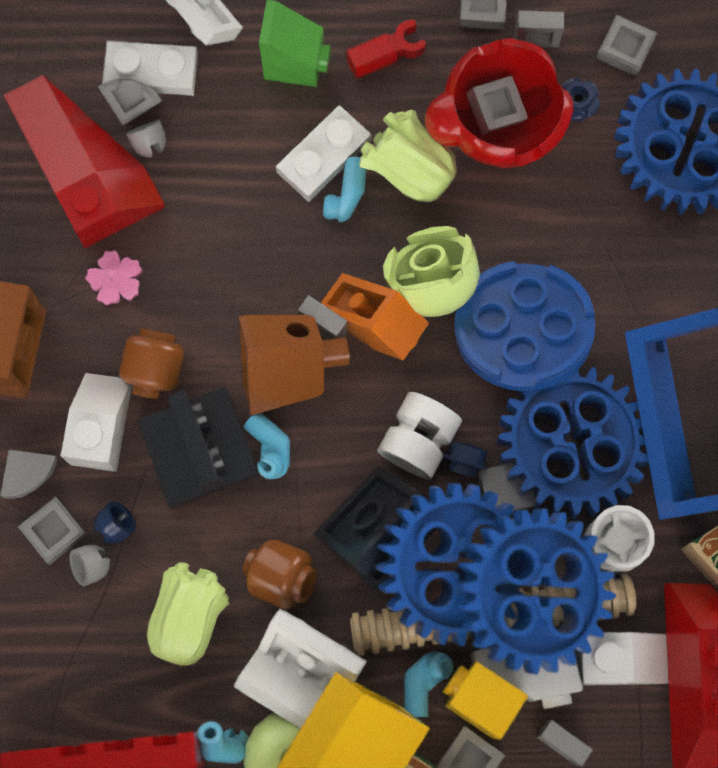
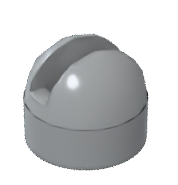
(146, 136)
(88, 564)

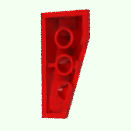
(86, 167)

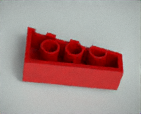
(143, 752)

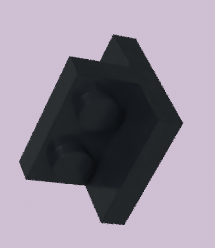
(197, 446)
(360, 521)

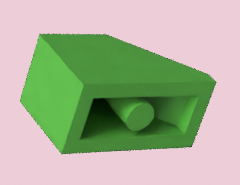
(292, 47)

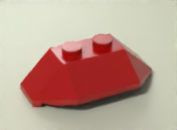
(692, 673)

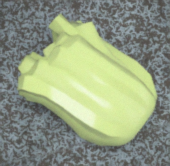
(410, 158)
(185, 614)

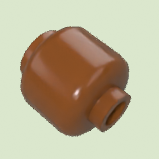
(151, 362)
(280, 574)

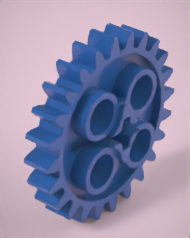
(649, 126)
(615, 433)
(456, 520)
(533, 637)

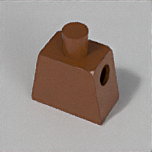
(285, 359)

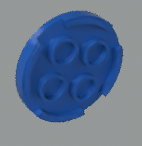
(525, 326)

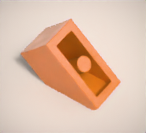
(376, 315)

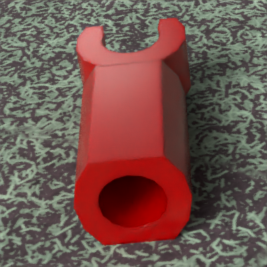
(384, 50)

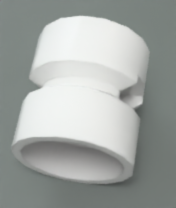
(412, 450)
(624, 536)

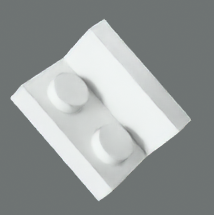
(295, 668)

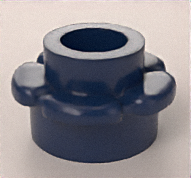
(588, 92)
(465, 458)

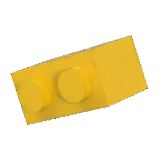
(483, 699)

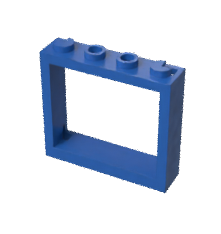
(662, 417)

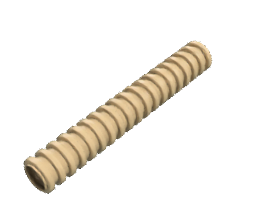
(386, 630)

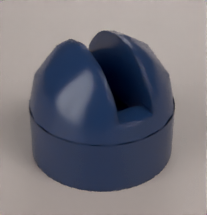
(114, 523)

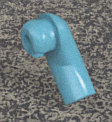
(351, 193)
(274, 446)
(422, 678)
(219, 746)

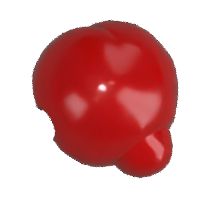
(546, 103)

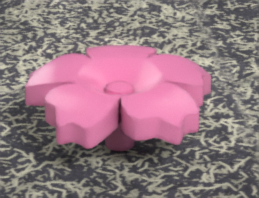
(114, 278)

